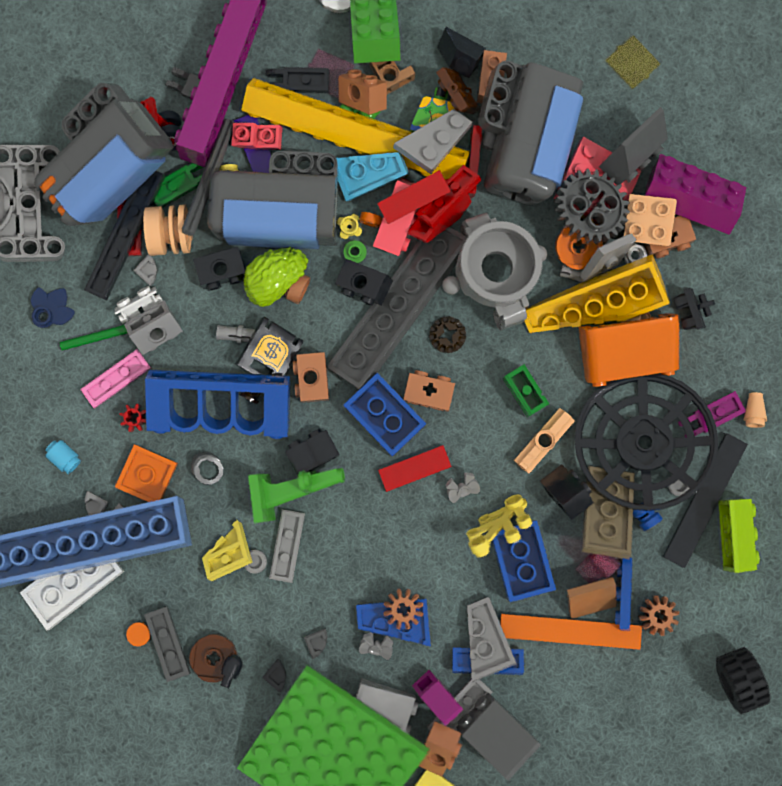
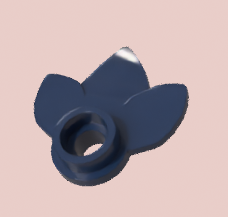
(53, 305)

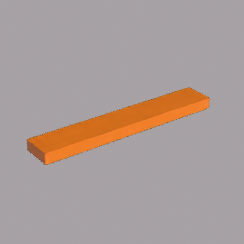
(570, 631)

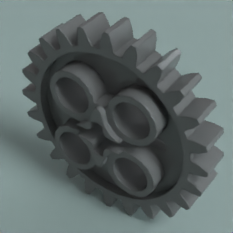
(574, 192)

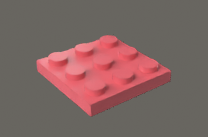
(590, 156)

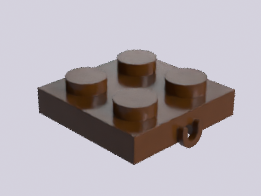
(460, 99)

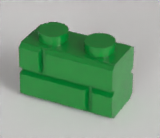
(525, 390)

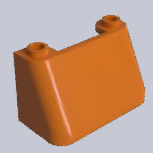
(630, 349)

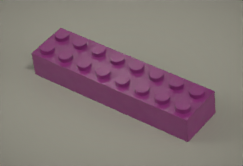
(218, 80)

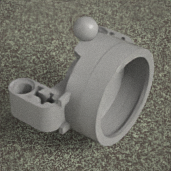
(525, 259)

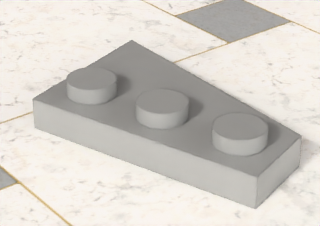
(434, 141)

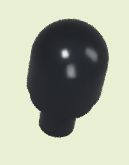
(231, 669)

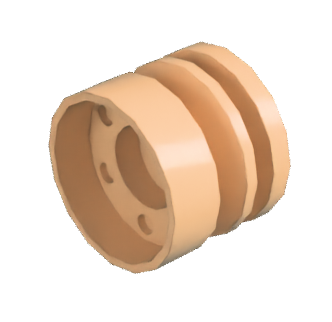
(165, 230)

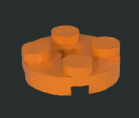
(568, 254)

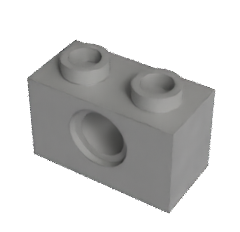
(157, 317)

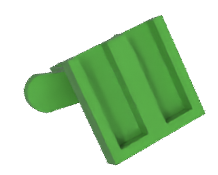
(269, 495)

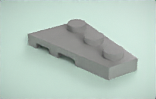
(487, 641)

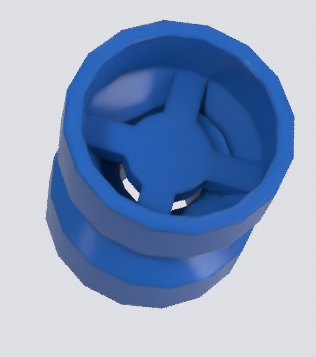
(647, 520)

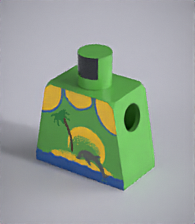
(431, 109)

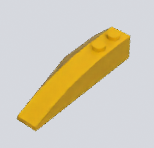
(605, 298)

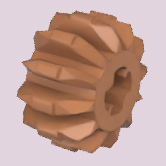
(654, 607)
(398, 615)

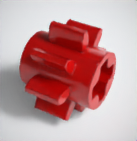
(127, 416)

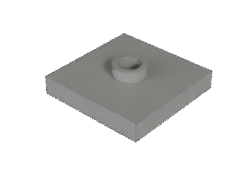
(607, 257)

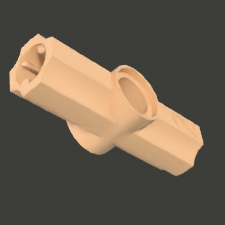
(554, 429)

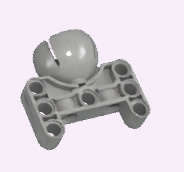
(28, 218)

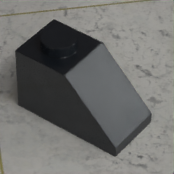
(460, 52)

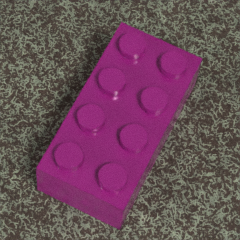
(699, 194)

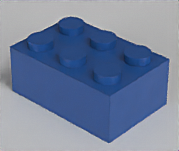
(384, 414)
(523, 564)

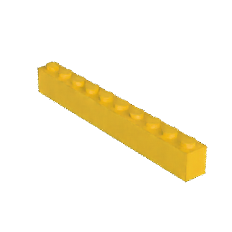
(335, 124)

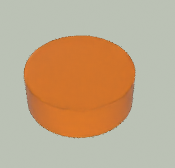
(370, 219)
(138, 634)

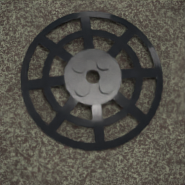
(652, 428)

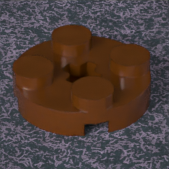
(204, 647)

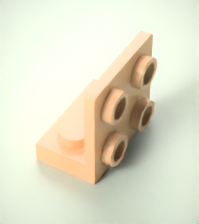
(651, 219)

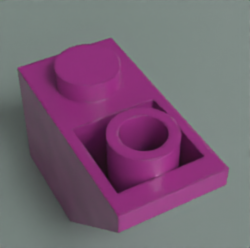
(437, 697)

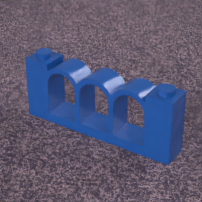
(162, 415)

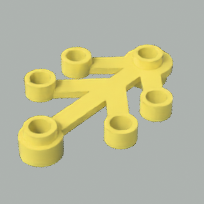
(514, 505)

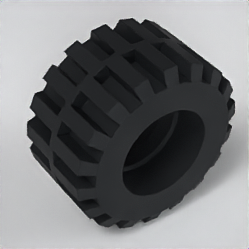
(743, 680)

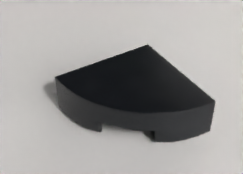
(276, 676)

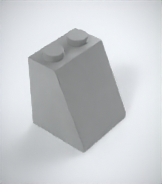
(388, 702)

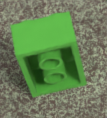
(375, 31)

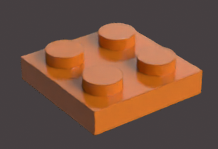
(146, 474)

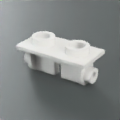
(129, 307)

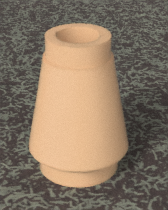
(755, 411)

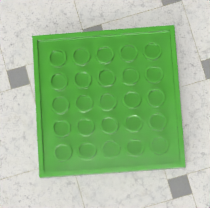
(330, 740)

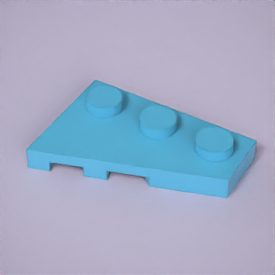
(367, 173)

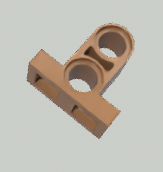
(402, 78)

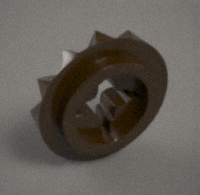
(443, 344)

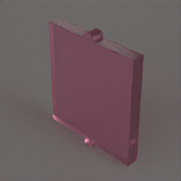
(336, 66)

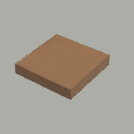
(591, 598)

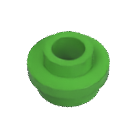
(355, 244)

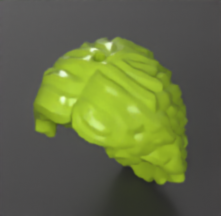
(273, 274)

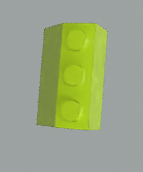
(738, 535)

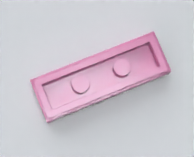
(115, 378)

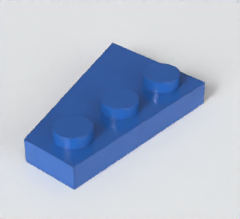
(372, 619)

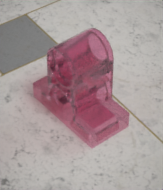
(597, 566)

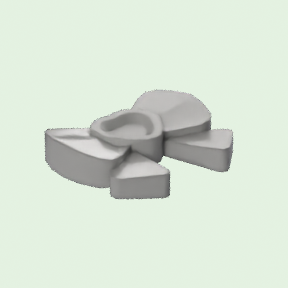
(462, 489)
(382, 649)

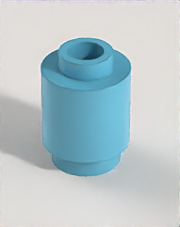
(62, 456)

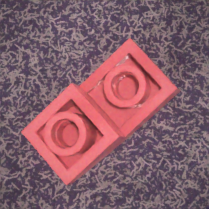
(256, 136)

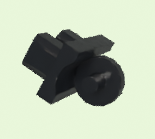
(689, 299)

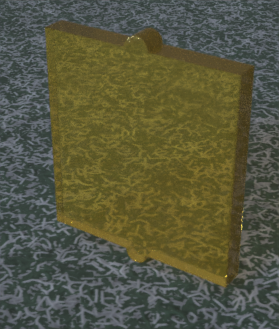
(633, 62)

